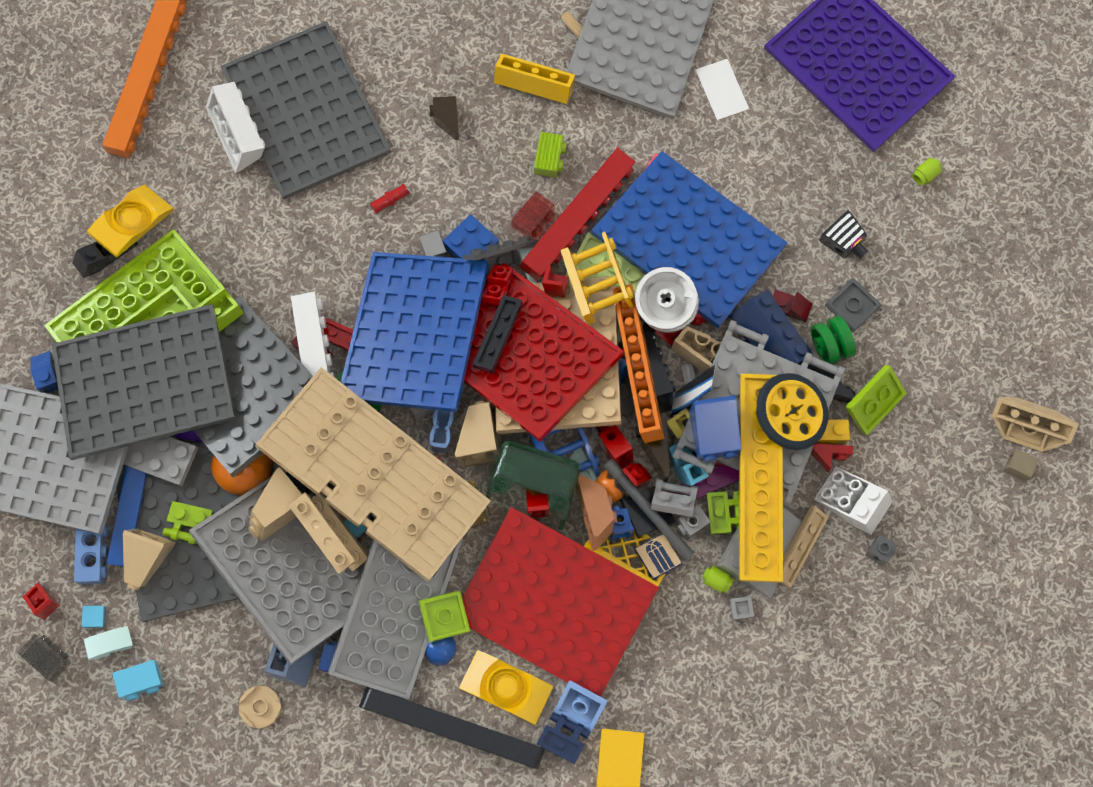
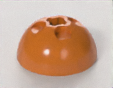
(247, 479)

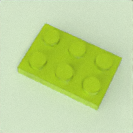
(876, 400)

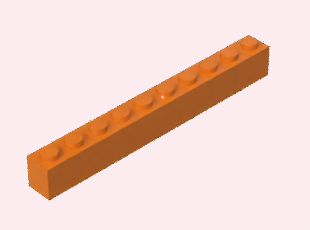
(143, 77)

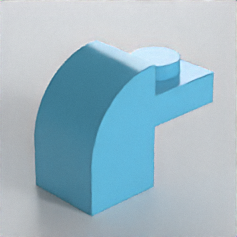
(686, 472)

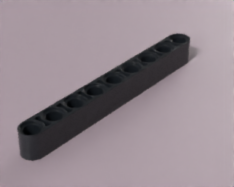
(452, 727)

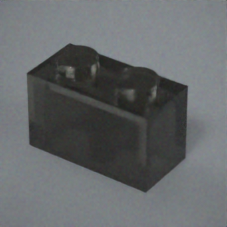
(45, 657)

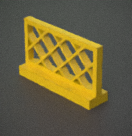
(619, 561)

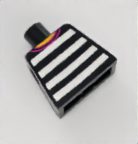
(845, 236)

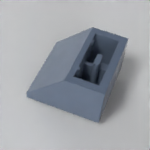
(297, 673)

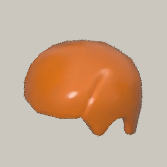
(610, 487)

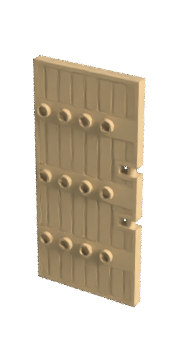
(376, 471)

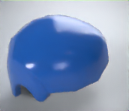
(441, 651)

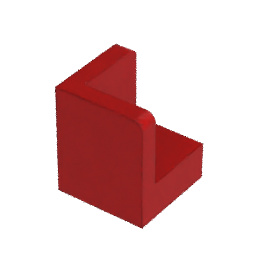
(555, 284)

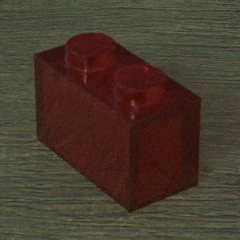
(533, 215)

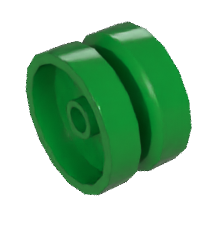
(833, 340)

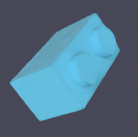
(138, 680)

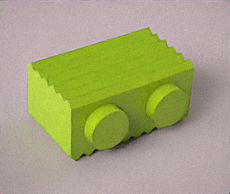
(549, 154)

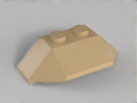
(1032, 424)

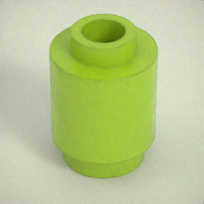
(927, 171)
(717, 579)

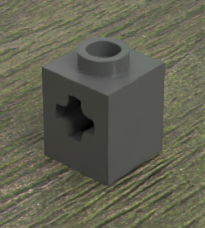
(881, 550)

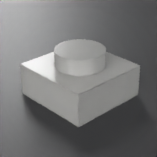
(741, 608)

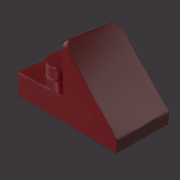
(793, 306)

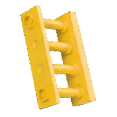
(583, 292)

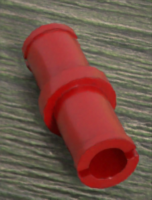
(389, 198)

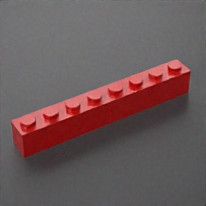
(578, 213)

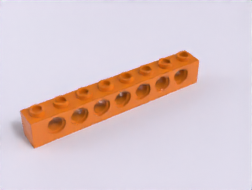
(639, 370)

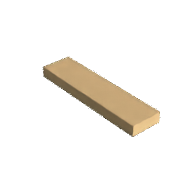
(802, 544)

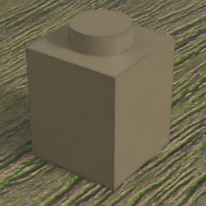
(1021, 465)

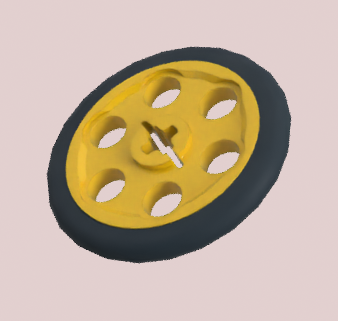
(772, 425)

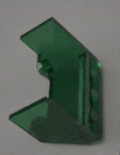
(538, 472)

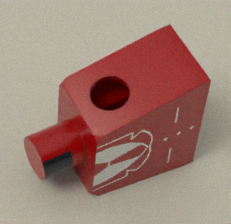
(615, 445)

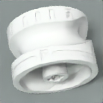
(651, 300)

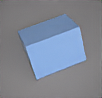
(580, 705)

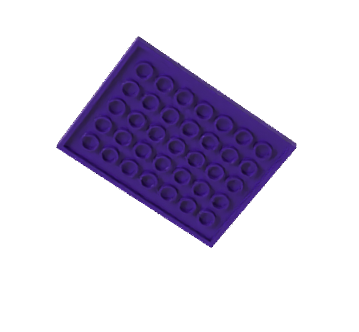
(860, 66)

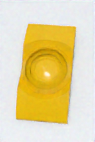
(129, 220)
(506, 687)

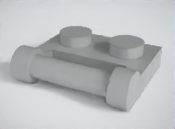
(672, 502)

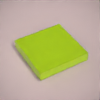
(444, 616)

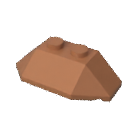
(596, 510)

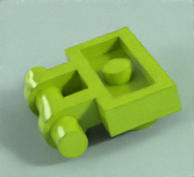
(719, 514)
(184, 515)

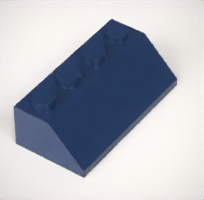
(765, 316)

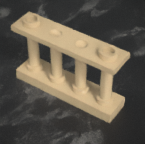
(329, 532)

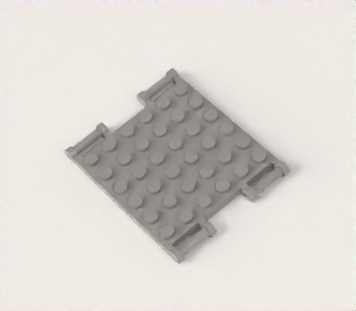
(741, 357)

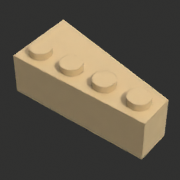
(696, 348)

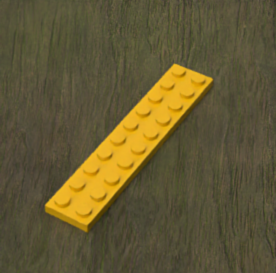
(759, 490)

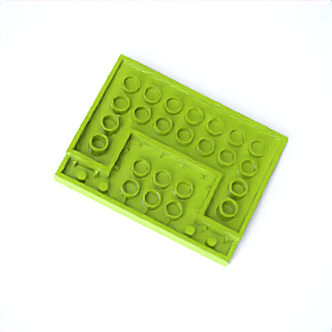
(150, 286)

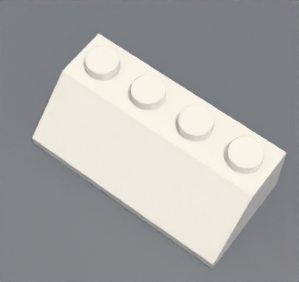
(234, 126)

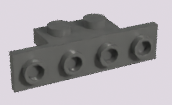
(501, 254)

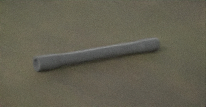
(677, 542)

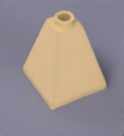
(143, 556)

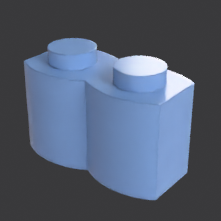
(440, 434)

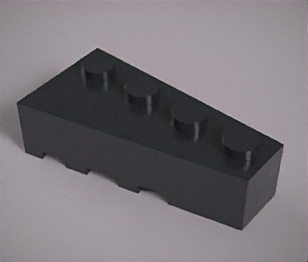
(663, 387)

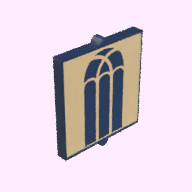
(658, 556)

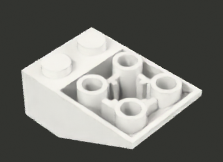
(854, 499)

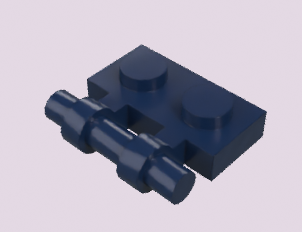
(561, 744)

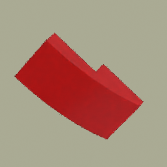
(498, 284)
(637, 474)

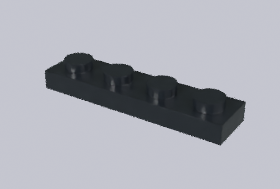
(498, 334)

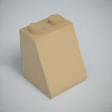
(478, 436)
(273, 507)

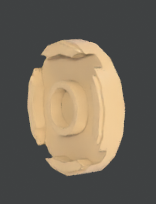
(264, 702)

